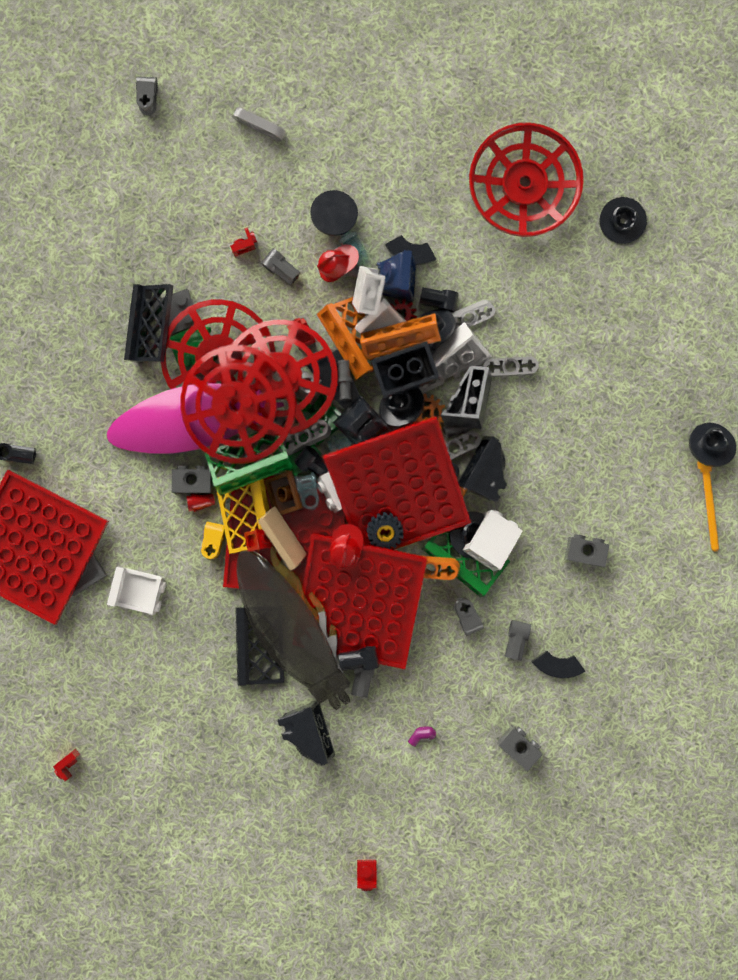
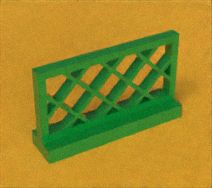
(252, 471)
(464, 575)

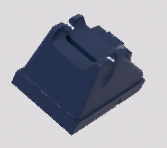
(399, 276)

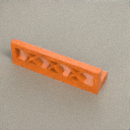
(399, 336)

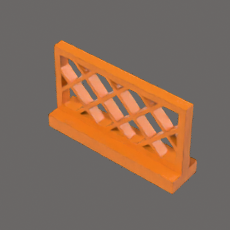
(343, 338)

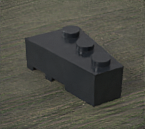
(326, 378)
(470, 400)

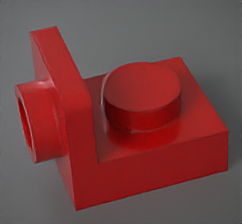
(243, 246)
(302, 335)
(257, 540)
(68, 761)
(366, 875)

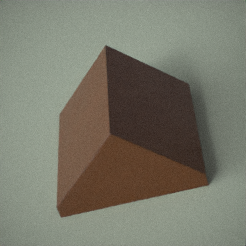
(284, 493)

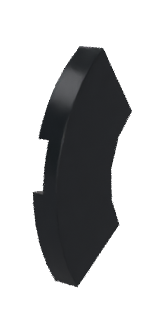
(421, 253)
(558, 667)

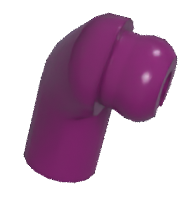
(422, 733)

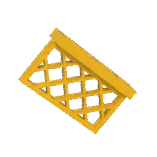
(260, 504)

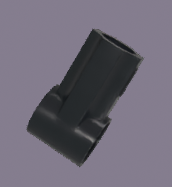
(440, 299)
(18, 453)
(310, 460)
(363, 658)

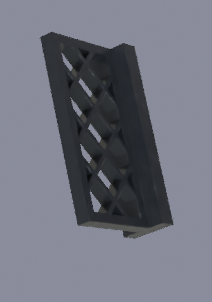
(140, 323)
(242, 654)

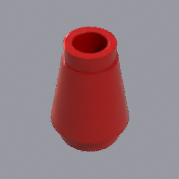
(199, 501)

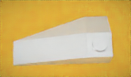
(457, 354)

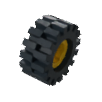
(385, 522)

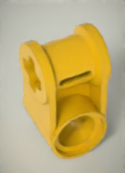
(213, 535)

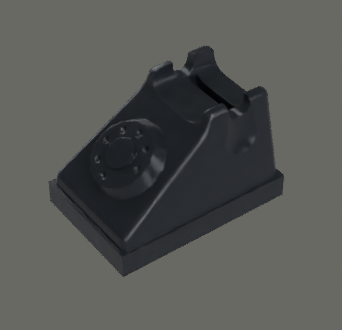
(405, 370)
(361, 422)
(485, 470)
(308, 733)

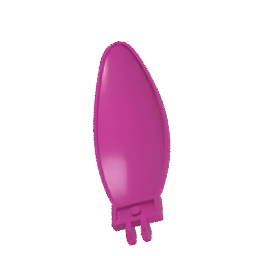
(158, 423)

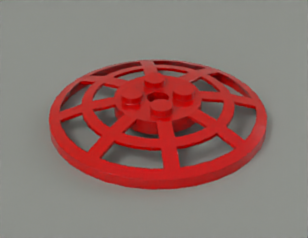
(526, 169)
(210, 342)
(292, 368)
(248, 401)

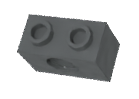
(180, 480)
(598, 553)
(524, 758)

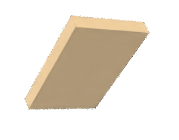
(282, 538)

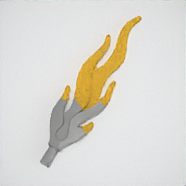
(319, 614)

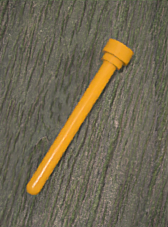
(705, 470)

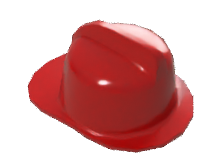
(337, 262)
(346, 547)

